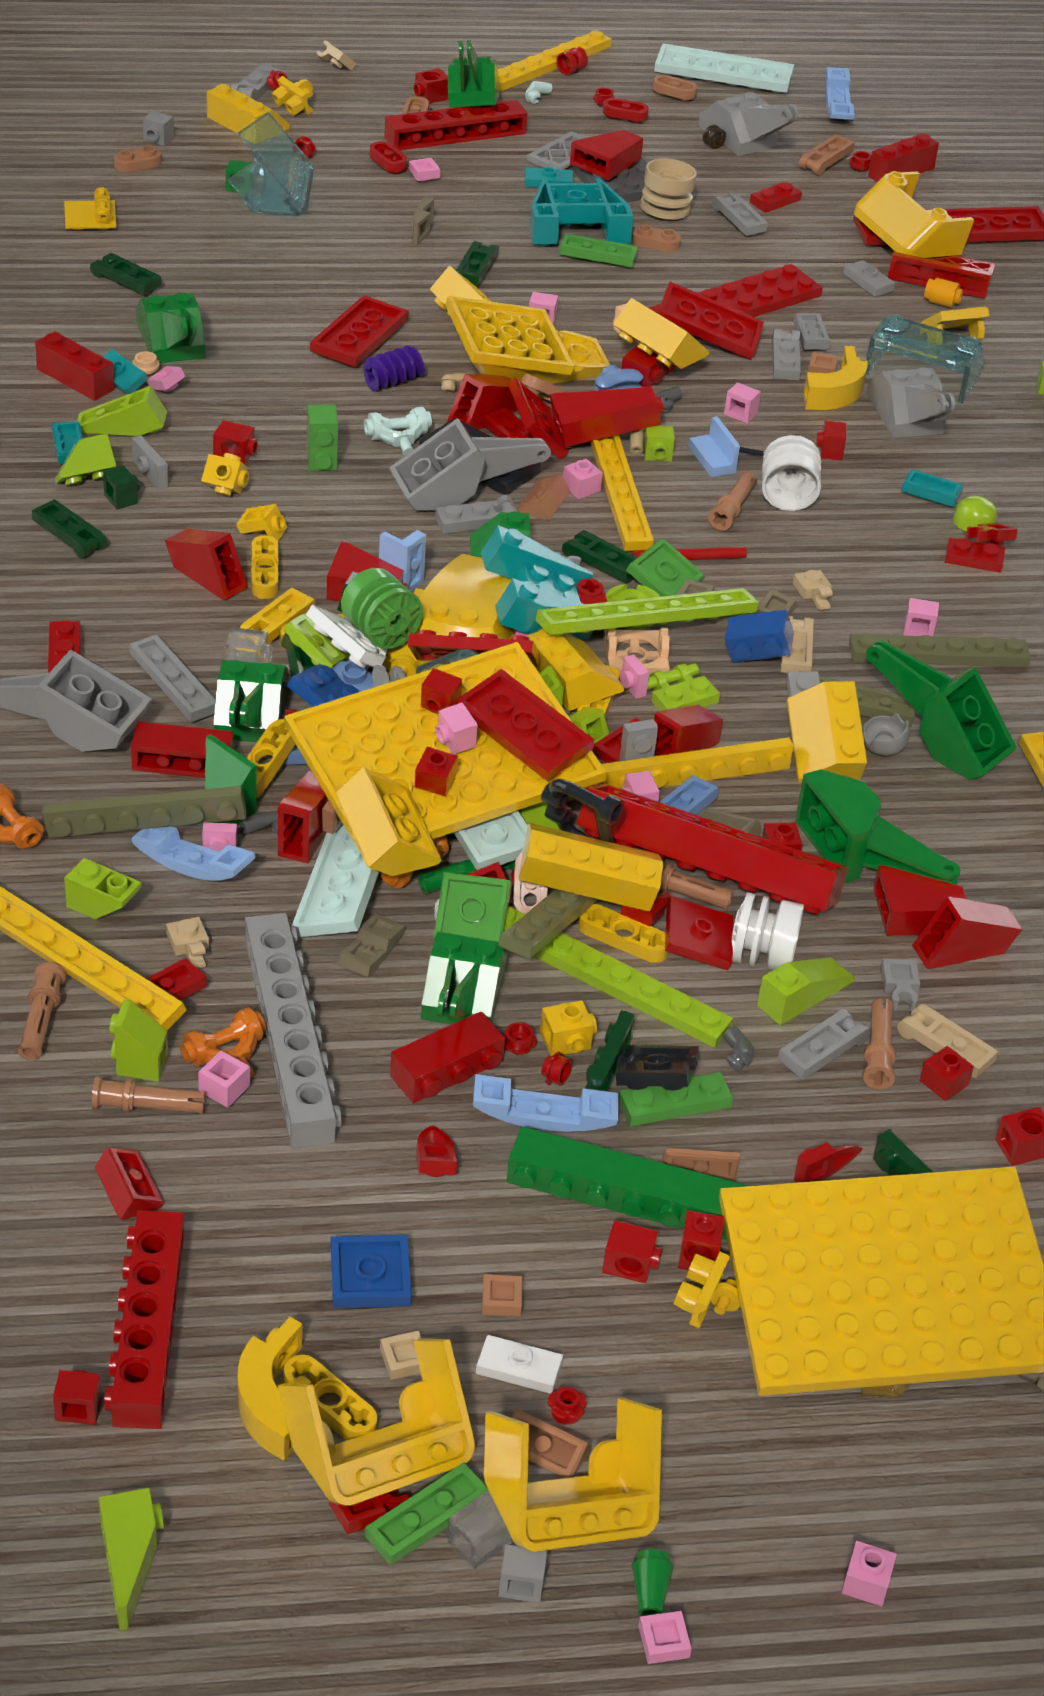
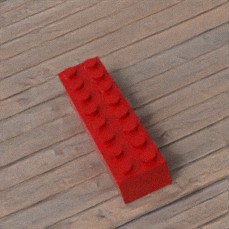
(721, 850)

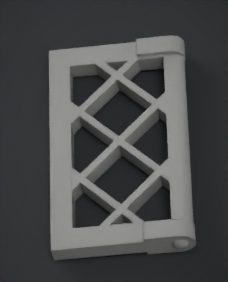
(551, 149)

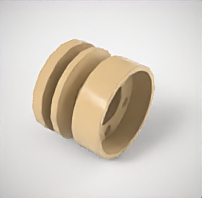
(668, 188)

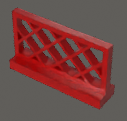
(970, 273)

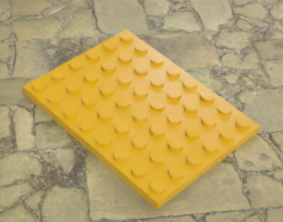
(391, 730)
(887, 1279)

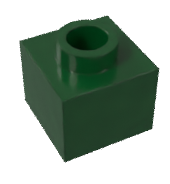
(120, 487)

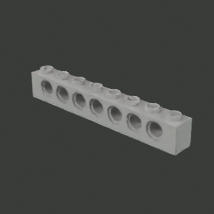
(290, 1031)

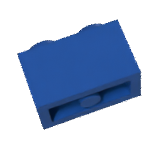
(759, 636)

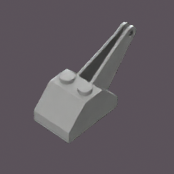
(748, 122)
(911, 401)
(453, 463)
(78, 702)

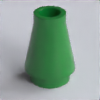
(652, 1579)

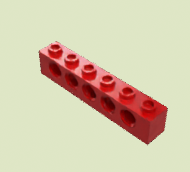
(455, 125)
(147, 1320)

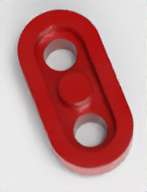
(625, 109)
(388, 157)

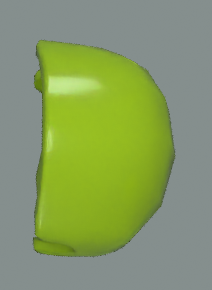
(974, 511)

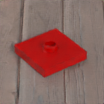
(699, 933)

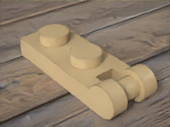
(801, 647)
(943, 1033)

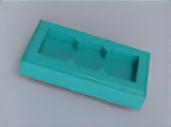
(534, 176)
(126, 375)
(65, 437)
(932, 487)

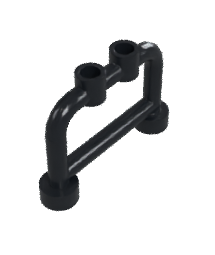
(605, 810)

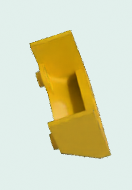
(906, 224)
(427, 1441)
(609, 1504)

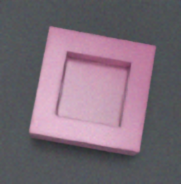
(424, 169)
(166, 378)
(634, 676)
(219, 835)
(664, 1637)

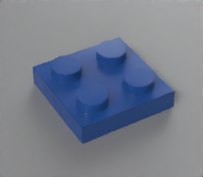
(320, 685)
(370, 1271)

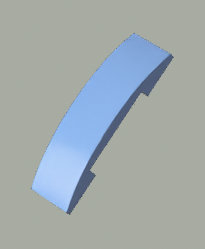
(838, 94)
(189, 858)
(542, 1110)

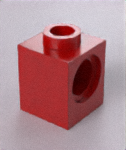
(431, 85)
(235, 440)
(1022, 1136)
(700, 1236)
(631, 1252)

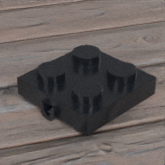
(657, 1066)

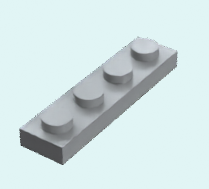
(173, 678)

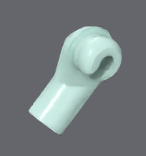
(535, 89)

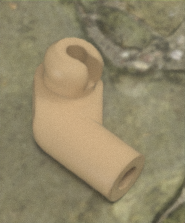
(450, 381)
(637, 441)

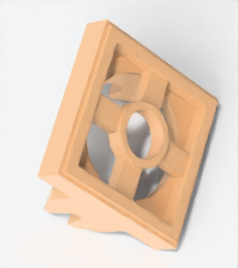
(657, 638)

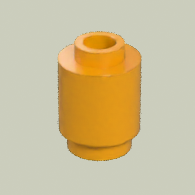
(943, 292)

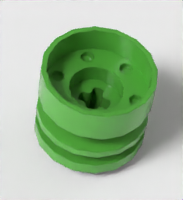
(381, 608)

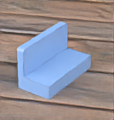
(717, 450)
(406, 555)

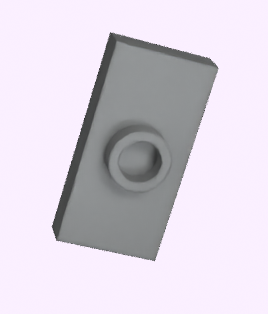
(869, 278)
(812, 331)
(149, 462)

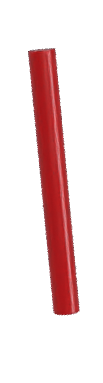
(708, 553)

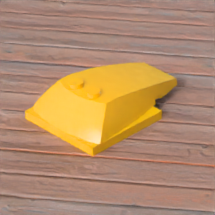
(522, 340)
(460, 601)

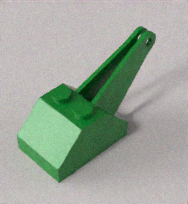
(474, 80)
(172, 327)
(249, 698)
(956, 712)
(845, 828)
(462, 978)

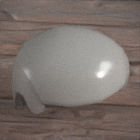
(886, 734)

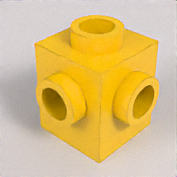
(225, 474)
(567, 1028)

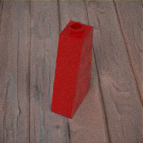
(604, 413)
(301, 820)

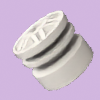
(791, 473)
(766, 931)

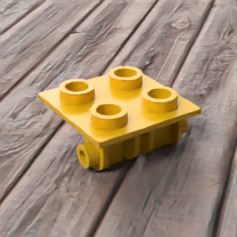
(91, 214)

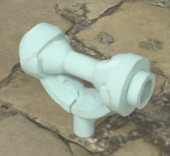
(383, 428)

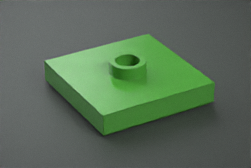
(663, 569)
(473, 906)

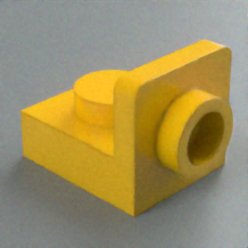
(261, 519)

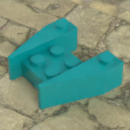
(576, 204)
(537, 579)

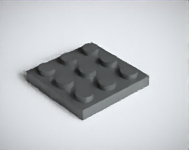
(626, 184)

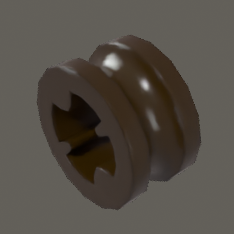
(714, 136)

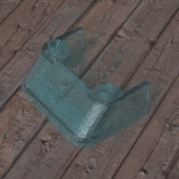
(280, 172)
(928, 345)

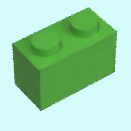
(322, 437)

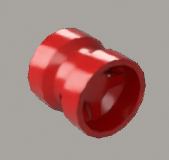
(572, 60)

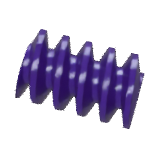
(393, 367)

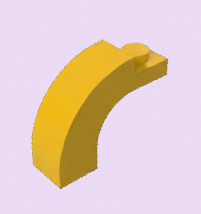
(838, 388)
(257, 1392)

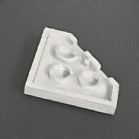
(346, 637)

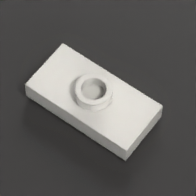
(519, 1364)

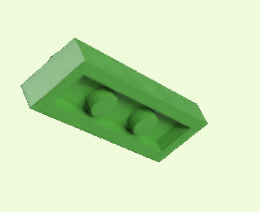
(598, 250)
(656, 1104)
(423, 1514)

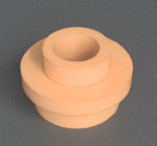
(146, 362)

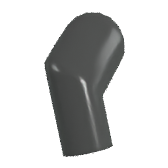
(669, 396)
(259, 821)
(742, 1048)

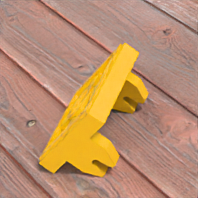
(958, 318)

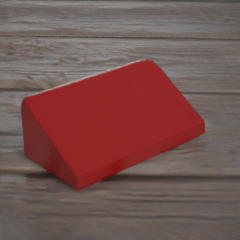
(127, 1182)

